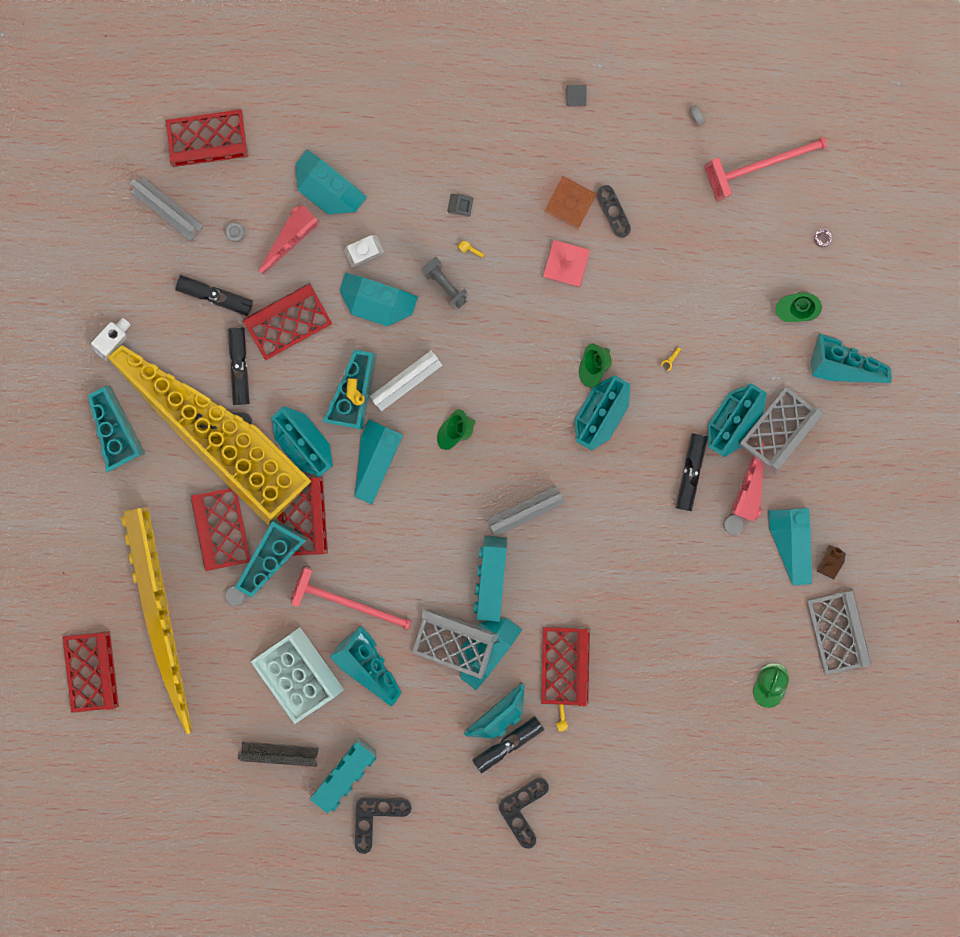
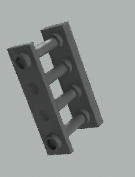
(433, 271)

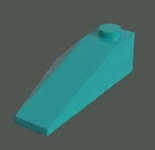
(838, 363)
(375, 455)
(793, 540)
(361, 661)

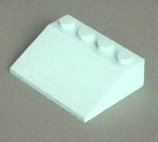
(297, 675)

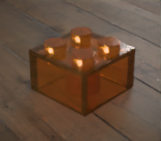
(570, 202)

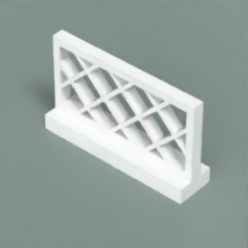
(406, 380)

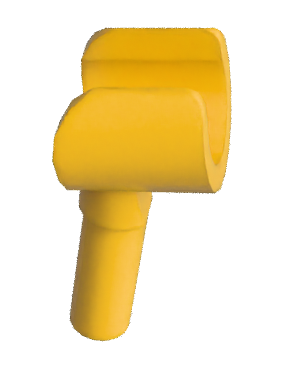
(464, 246)
(671, 358)
(562, 725)

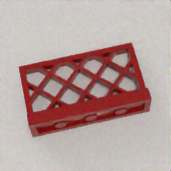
(212, 153)
(278, 307)
(318, 518)
(204, 534)
(581, 670)
(106, 674)

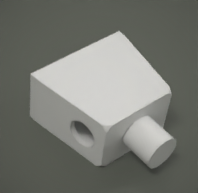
(363, 250)
(104, 345)

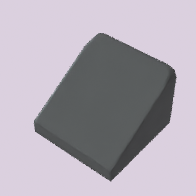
(576, 95)
(460, 205)

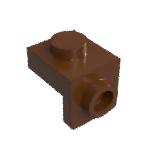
(832, 562)

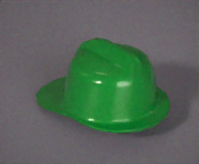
(798, 307)
(593, 364)
(455, 429)
(771, 685)

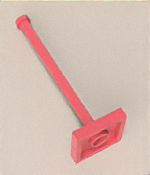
(719, 179)
(566, 263)
(303, 586)

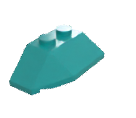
(326, 186)
(376, 300)
(602, 412)
(735, 418)
(302, 441)
(507, 635)
(500, 716)

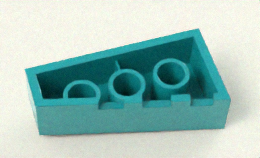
(341, 409)
(115, 433)
(272, 553)
(492, 578)
(343, 776)

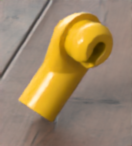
(353, 394)

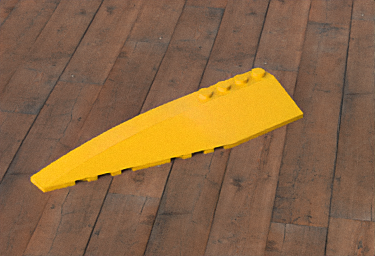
(233, 450)
(155, 605)

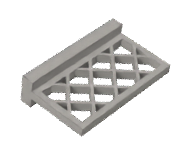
(166, 208)
(793, 441)
(526, 511)
(455, 626)
(856, 632)

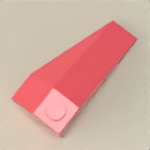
(295, 229)
(749, 496)

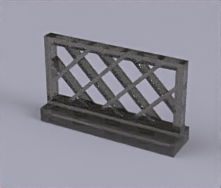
(279, 754)

